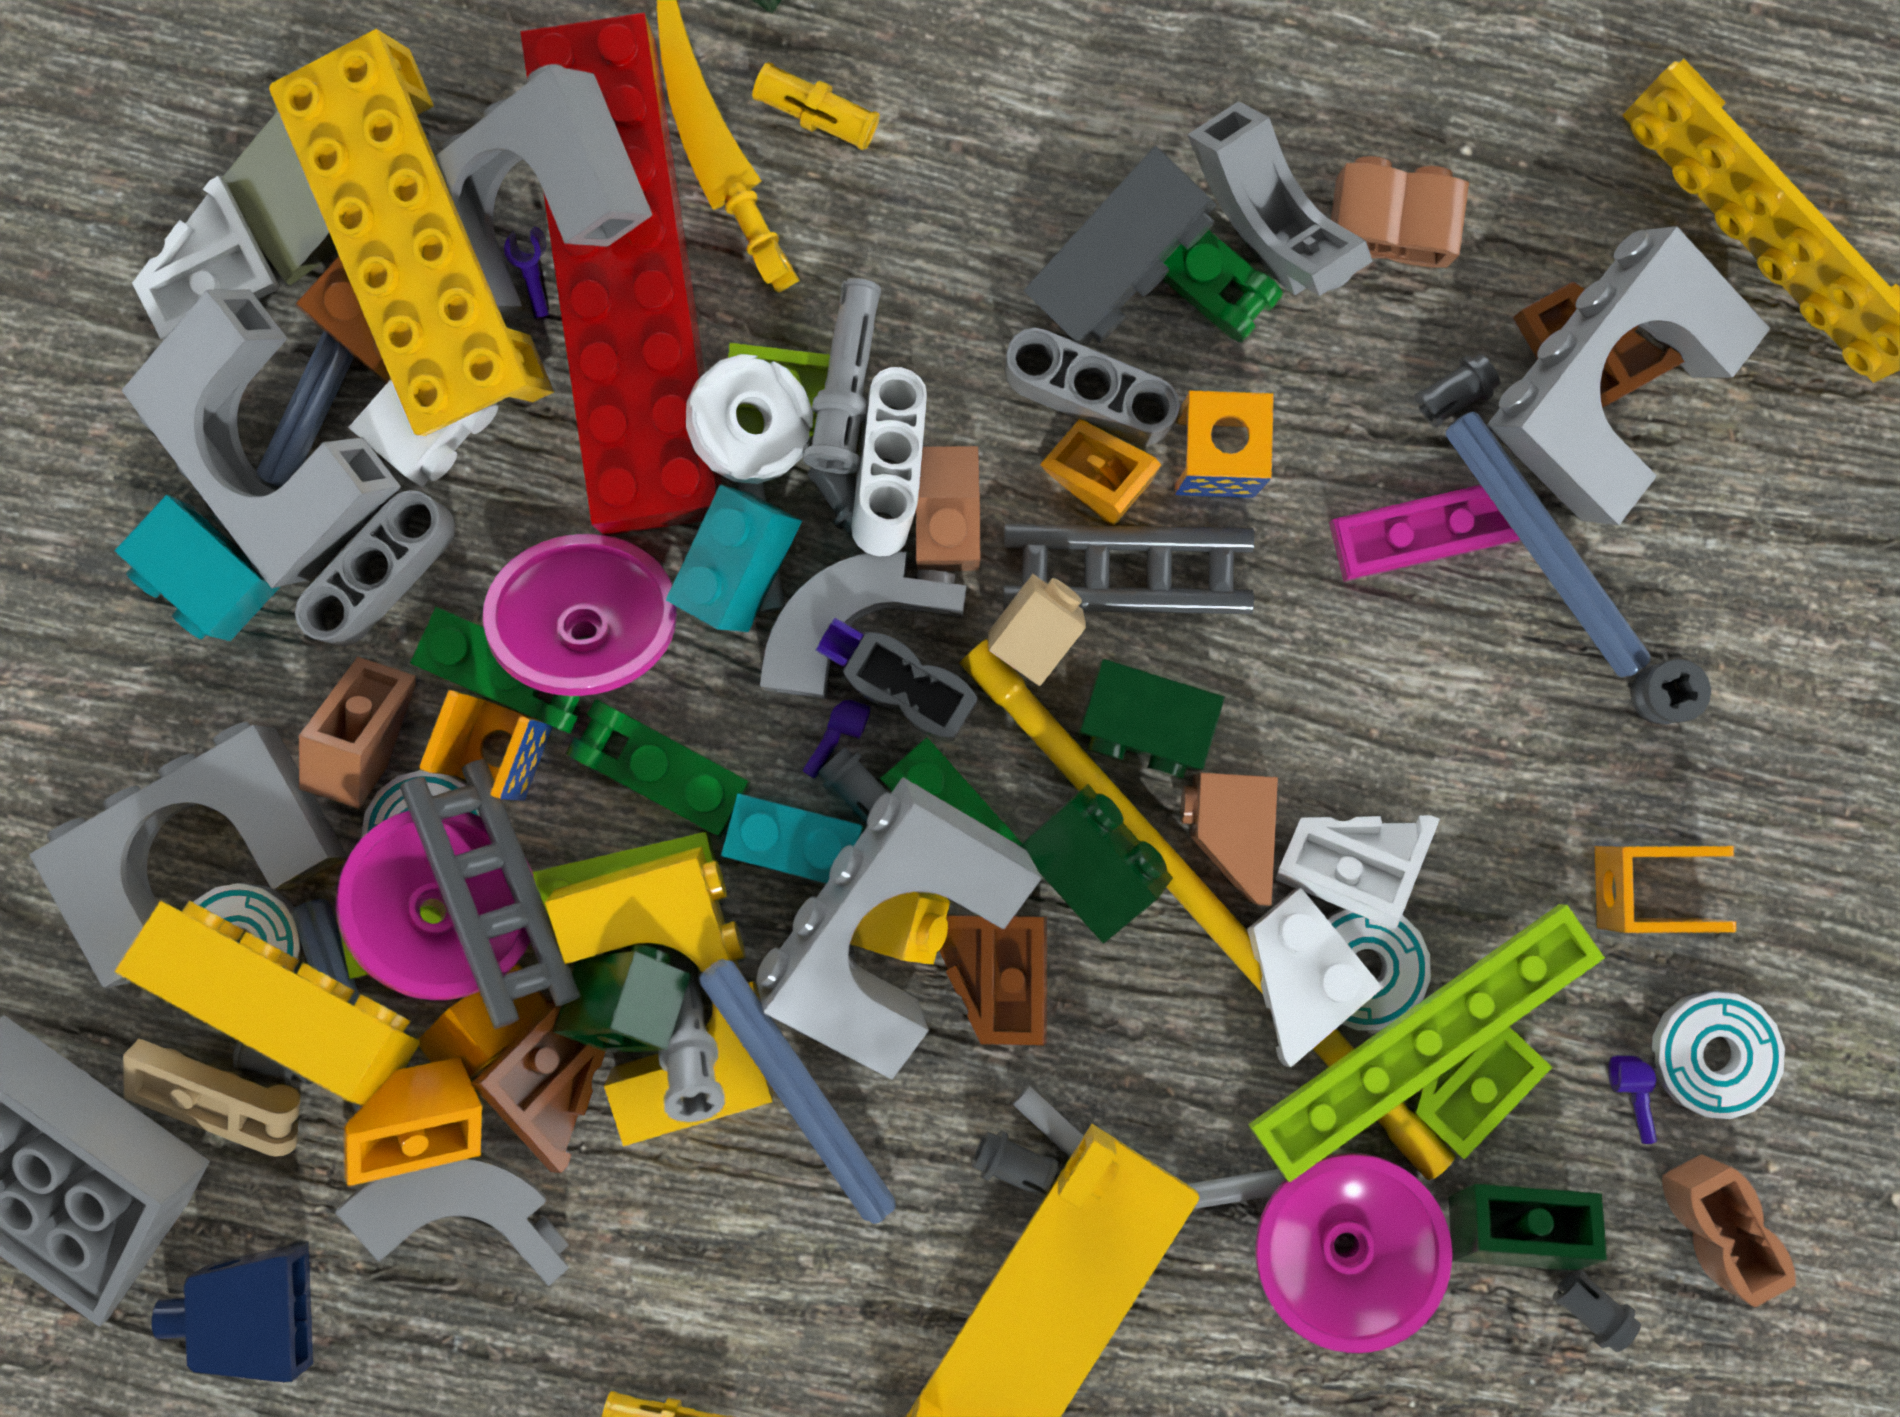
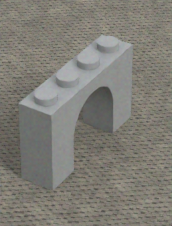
(574, 150)
(191, 404)
(1556, 411)
(908, 847)
(101, 863)

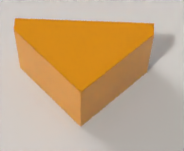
(1101, 470)
(469, 1033)

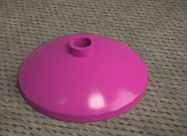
(573, 591)
(381, 905)
(1378, 1287)

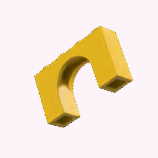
(679, 907)

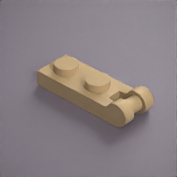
(212, 1098)

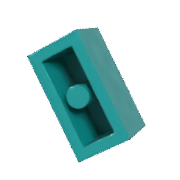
(733, 560)
(195, 570)
(787, 837)

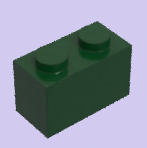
(1149, 718)
(1097, 863)
(624, 1001)
(1527, 1227)

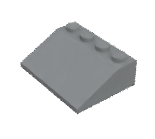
(82, 1178)

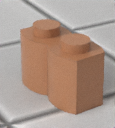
(1400, 213)
(1729, 1230)

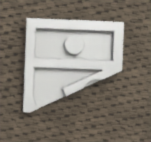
(203, 254)
(1358, 863)
(1307, 974)

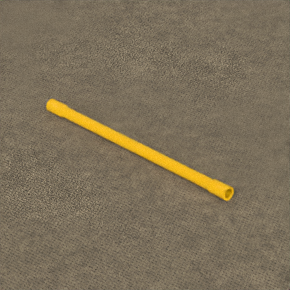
(1009, 691)

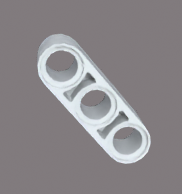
(884, 485)

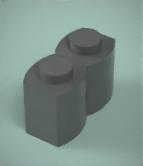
(895, 679)

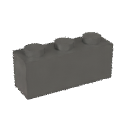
(1122, 248)

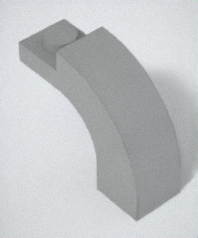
(1270, 208)
(847, 593)
(477, 1187)

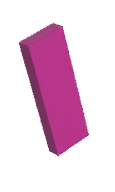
(1418, 532)

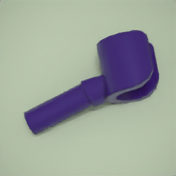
(530, 268)
(839, 642)
(847, 719)
(1639, 1079)

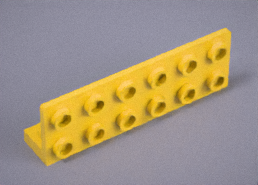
(1770, 217)
(402, 234)
(1062, 1287)

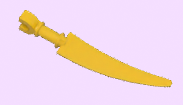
(713, 151)

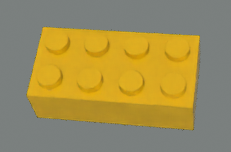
(260, 1001)

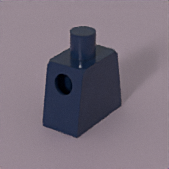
(245, 1316)

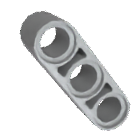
(1071, 361)
(346, 577)

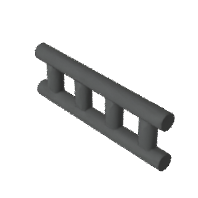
(1159, 544)
(477, 929)

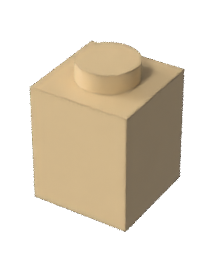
(1037, 628)

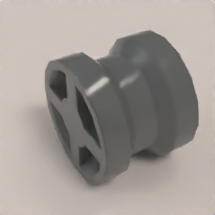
(1654, 692)

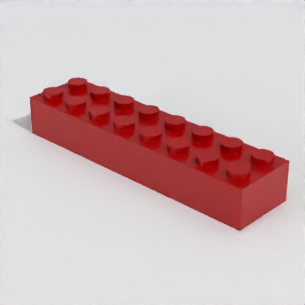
(630, 303)

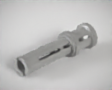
(841, 403)
(690, 1054)

